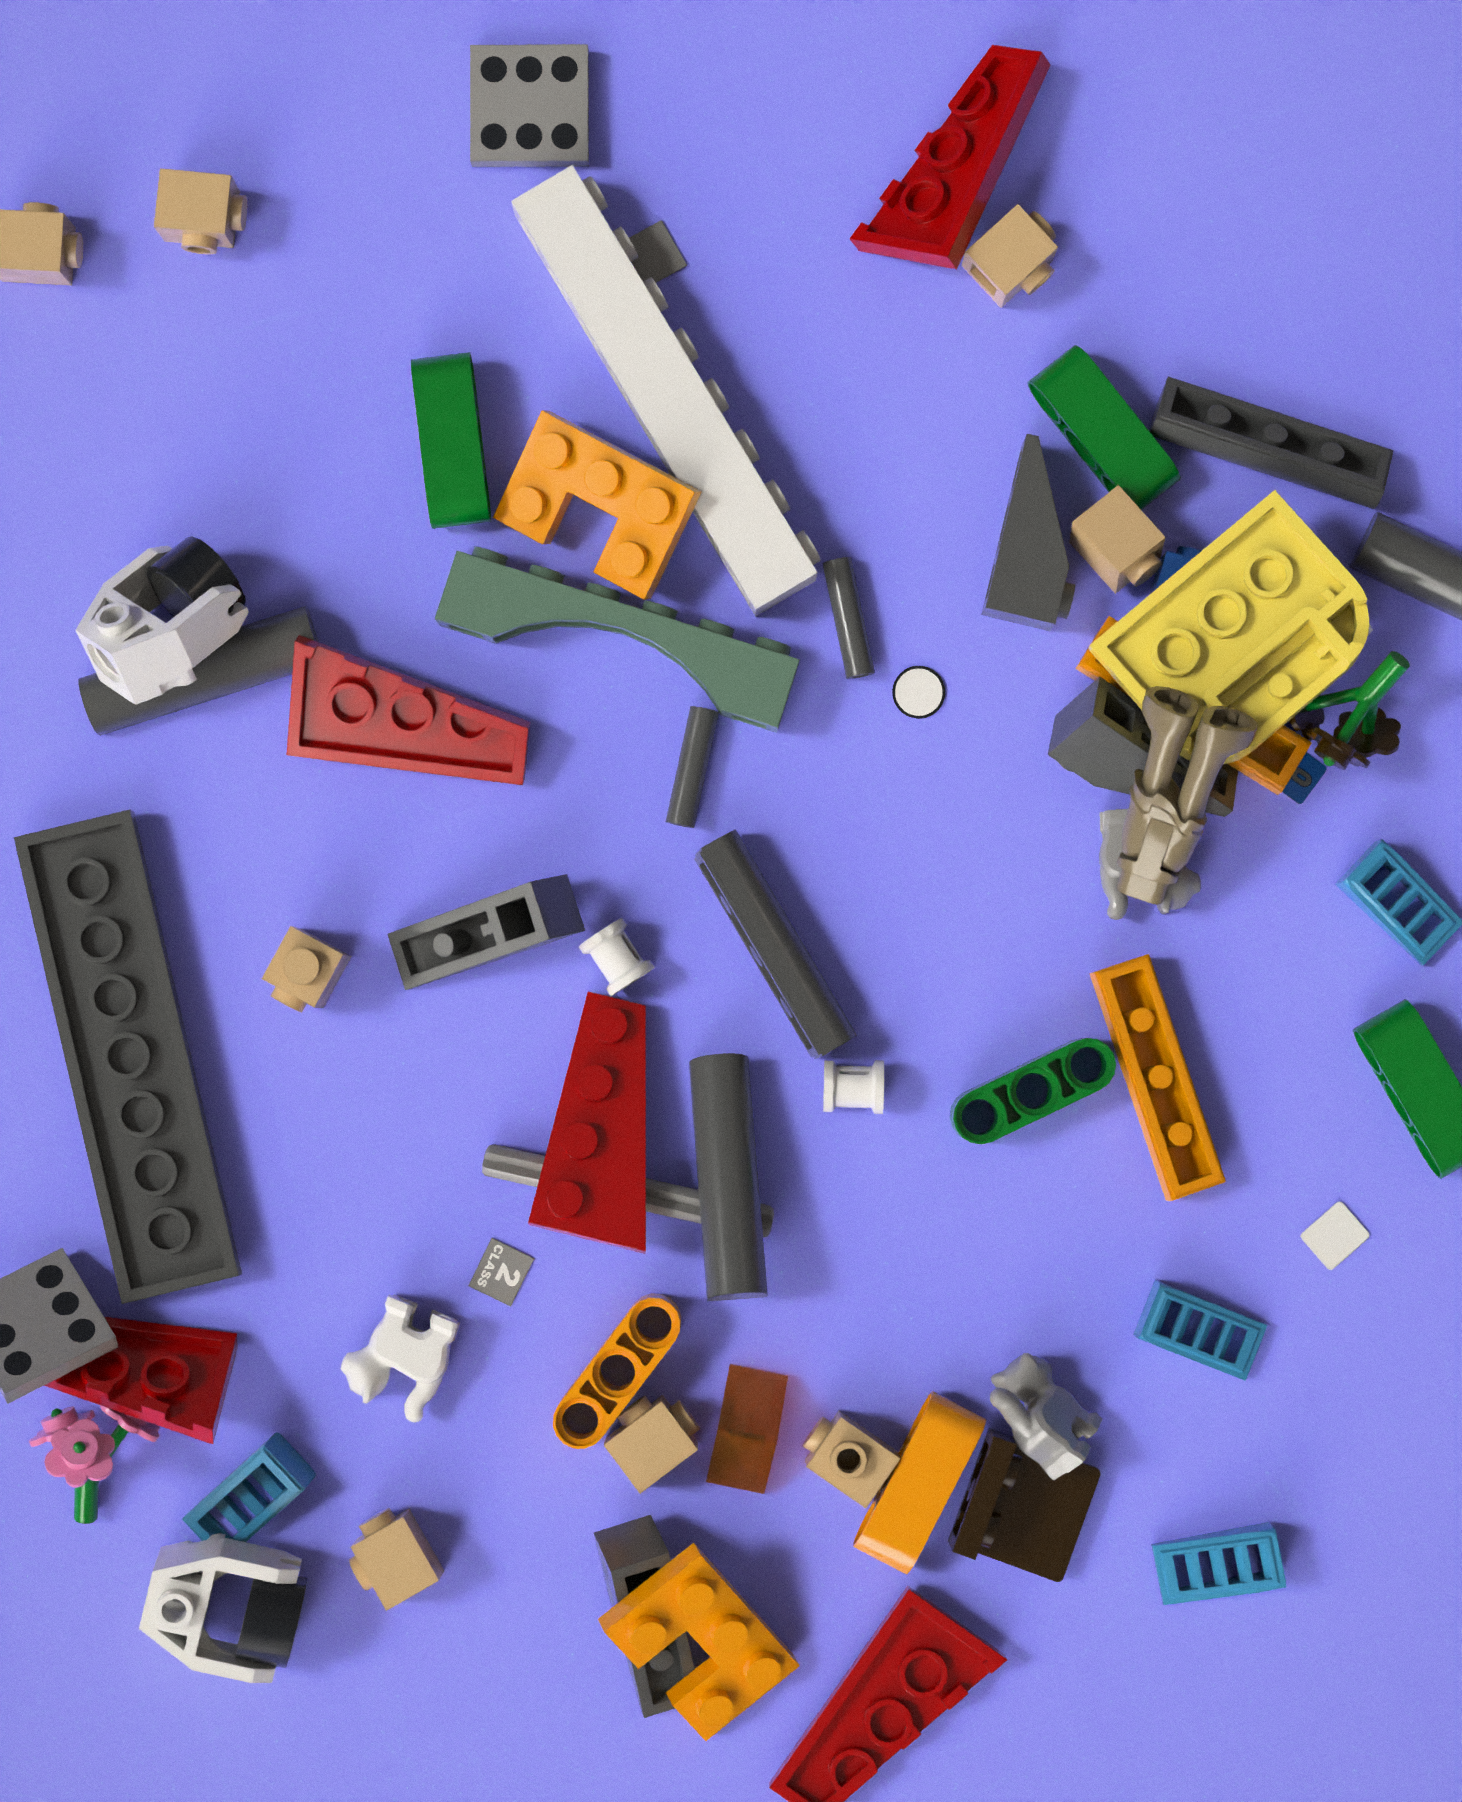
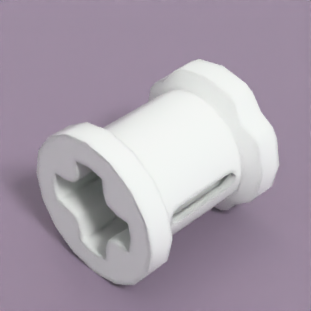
(616, 957)
(853, 1086)

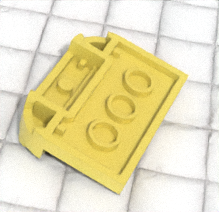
(1245, 624)

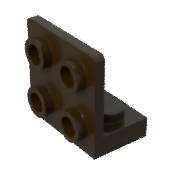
(1020, 1512)

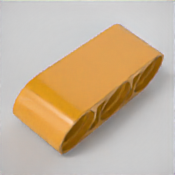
(611, 1399)
(920, 1483)

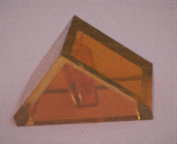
(747, 1428)

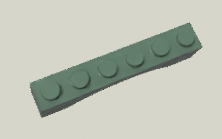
(503, 602)

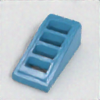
(1365, 867)
(1156, 1310)
(276, 1469)
(1237, 1538)

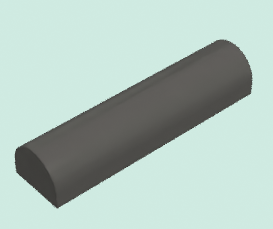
(1271, 443)
(1411, 563)
(248, 659)
(774, 945)
(727, 1177)

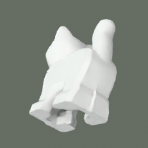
(408, 1349)

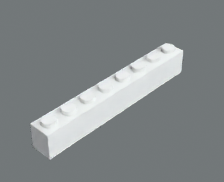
(664, 389)

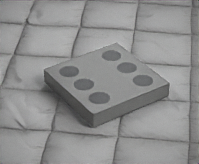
(529, 105)
(47, 1325)

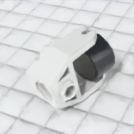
(142, 653)
(181, 1596)

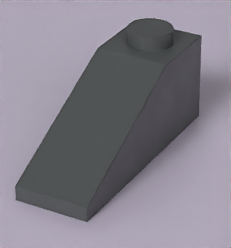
(1030, 557)
(1107, 739)
(486, 931)
(627, 1558)

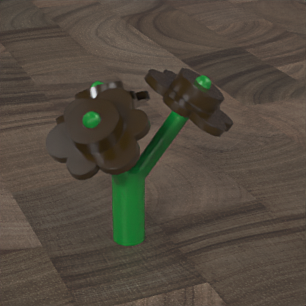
(1361, 731)

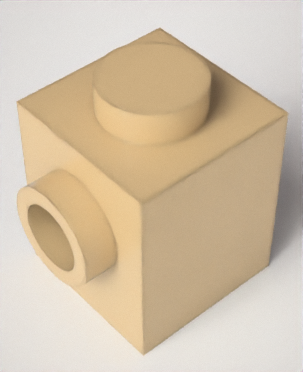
(199, 210)
(38, 245)
(1012, 256)
(1118, 540)
(305, 970)
(652, 1440)
(849, 1457)
(394, 1557)

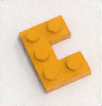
(572, 461)
(698, 1599)

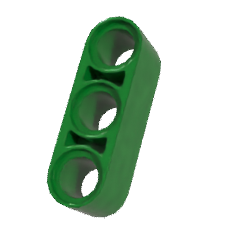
(1103, 427)
(451, 440)
(1416, 1083)
(1061, 1092)

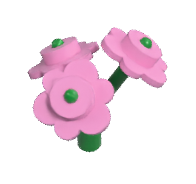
(84, 1453)

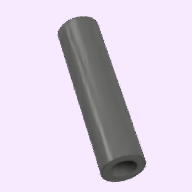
(848, 618)
(692, 767)

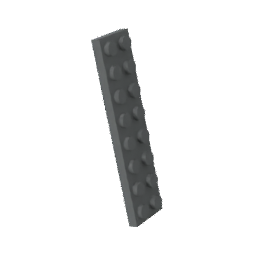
(127, 1056)

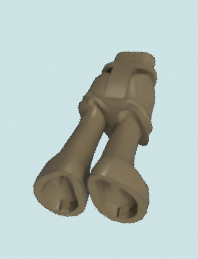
(1161, 818)

